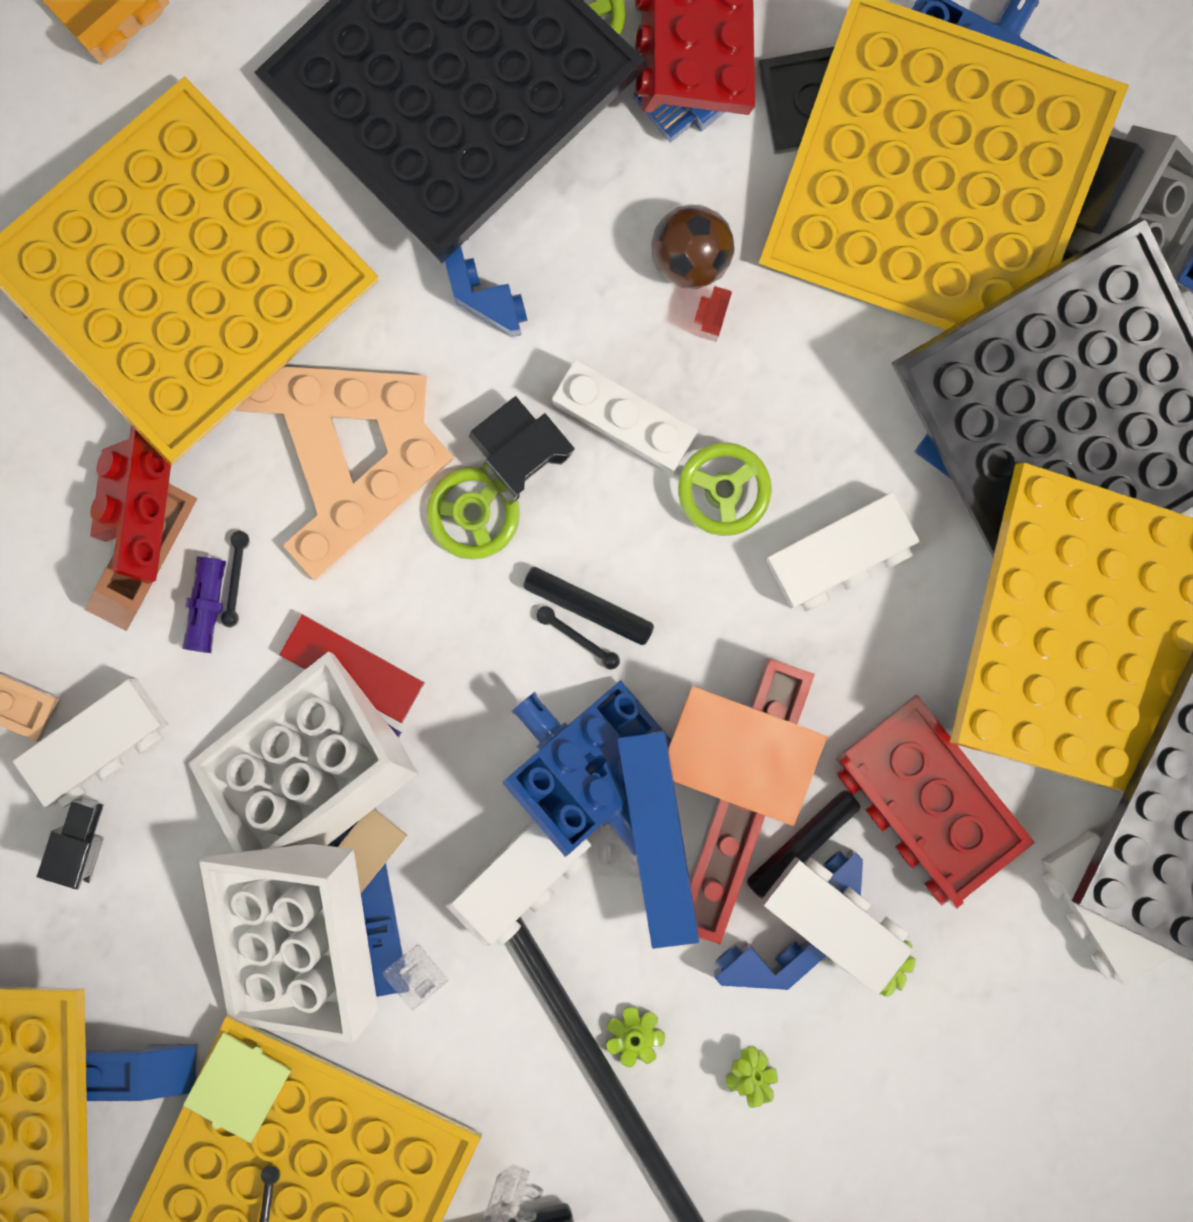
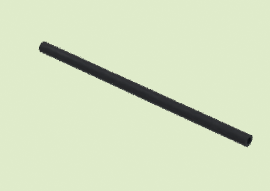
(603, 1076)

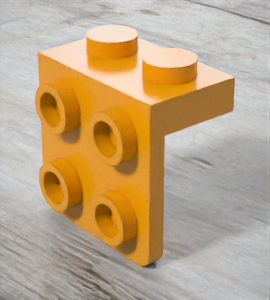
(106, 24)

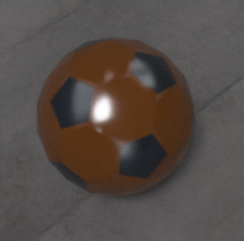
(692, 246)

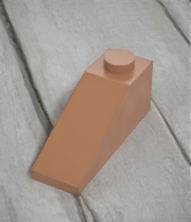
(120, 597)

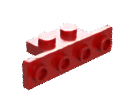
(131, 505)

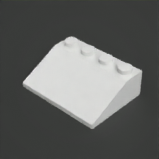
(302, 763)
(292, 939)

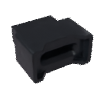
(518, 446)
(73, 847)

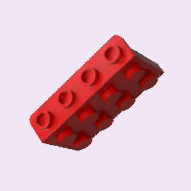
(697, 54)
(933, 802)

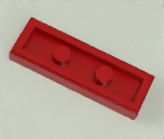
(383, 683)

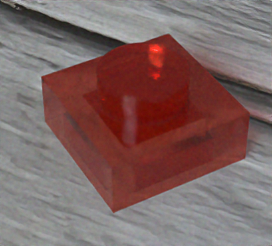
(712, 313)

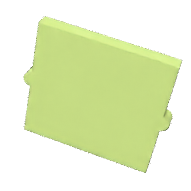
(237, 1087)

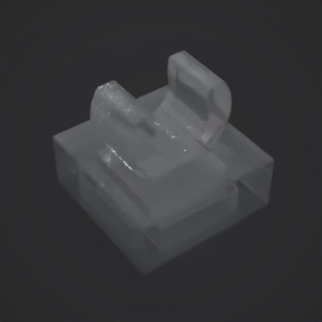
(615, 856)
(415, 977)
(508, 1194)

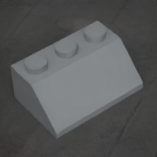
(1156, 192)

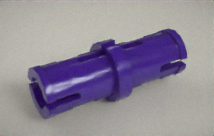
(204, 605)

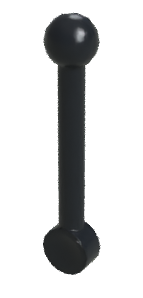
(239, 541)
(547, 616)
(269, 1176)

